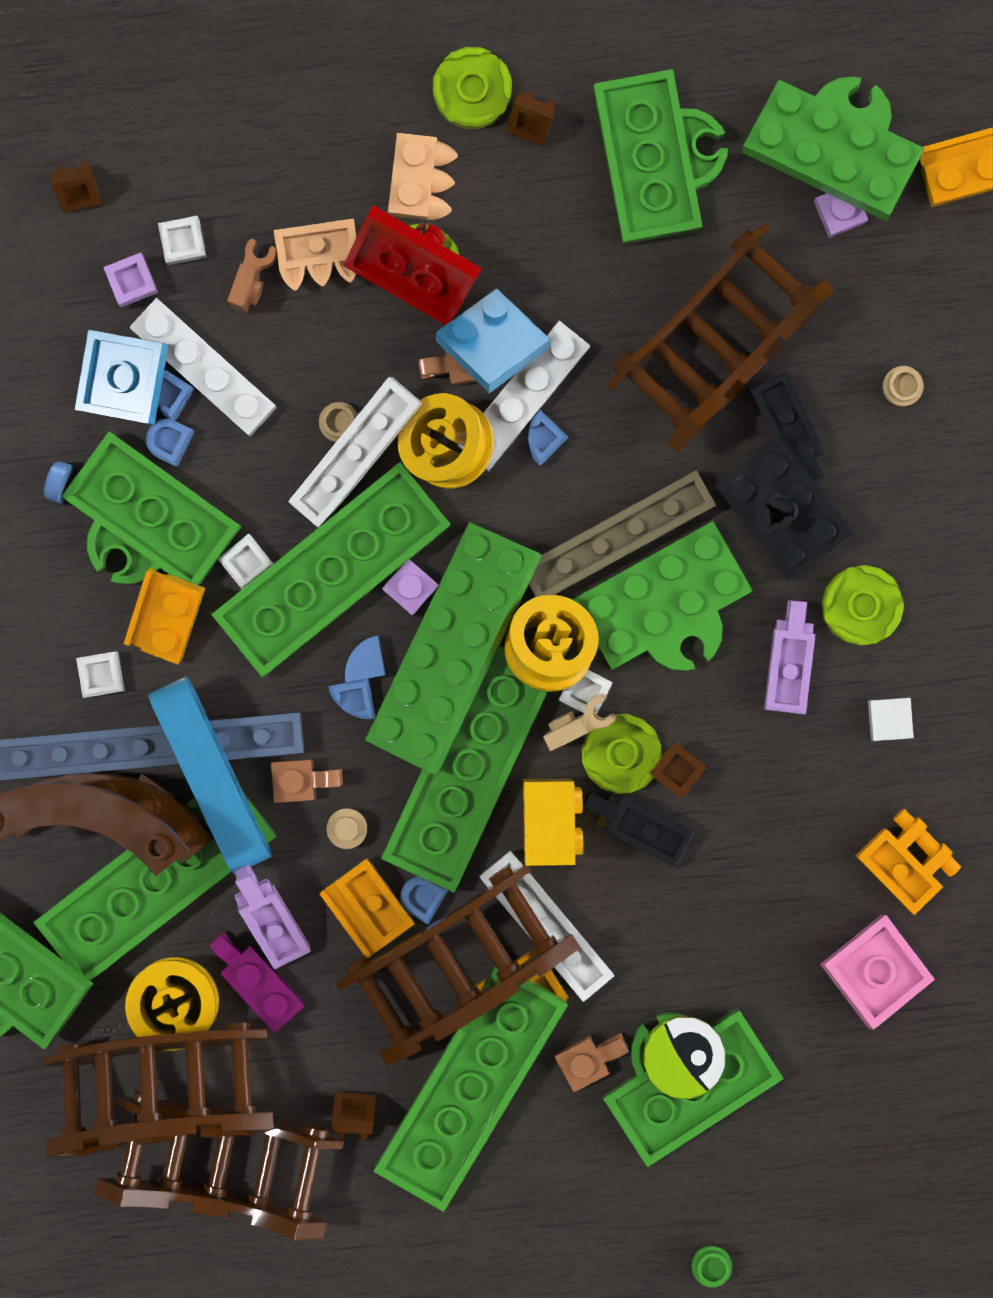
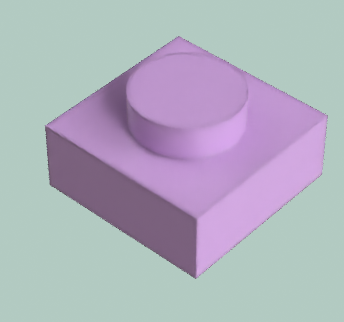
(838, 215)
(130, 279)
(410, 587)

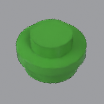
(711, 1266)

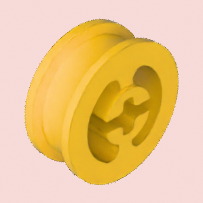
(458, 422)
(556, 620)
(158, 975)

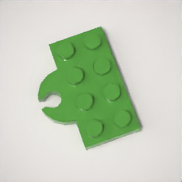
(835, 144)
(655, 155)
(146, 516)
(667, 600)
(35, 986)
(663, 1123)

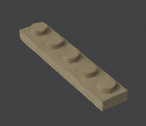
(621, 535)

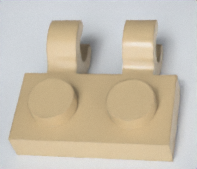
(568, 728)

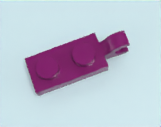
(257, 983)

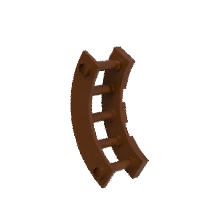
(741, 366)
(113, 806)
(471, 1001)
(150, 1124)
(213, 1198)

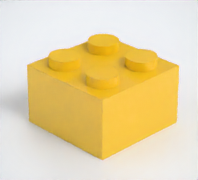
(550, 821)

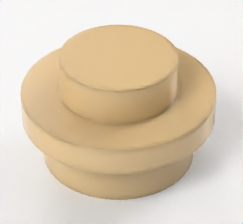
(903, 386)
(336, 419)
(346, 828)

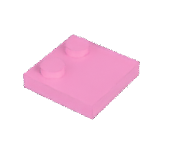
(877, 972)

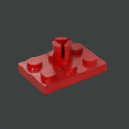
(412, 264)

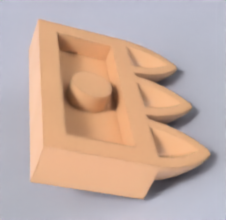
(416, 177)
(315, 249)

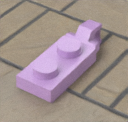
(790, 661)
(269, 919)

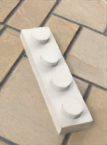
(204, 367)
(532, 388)
(355, 452)
(583, 968)

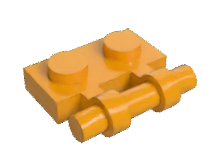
(900, 870)

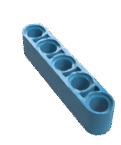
(209, 774)

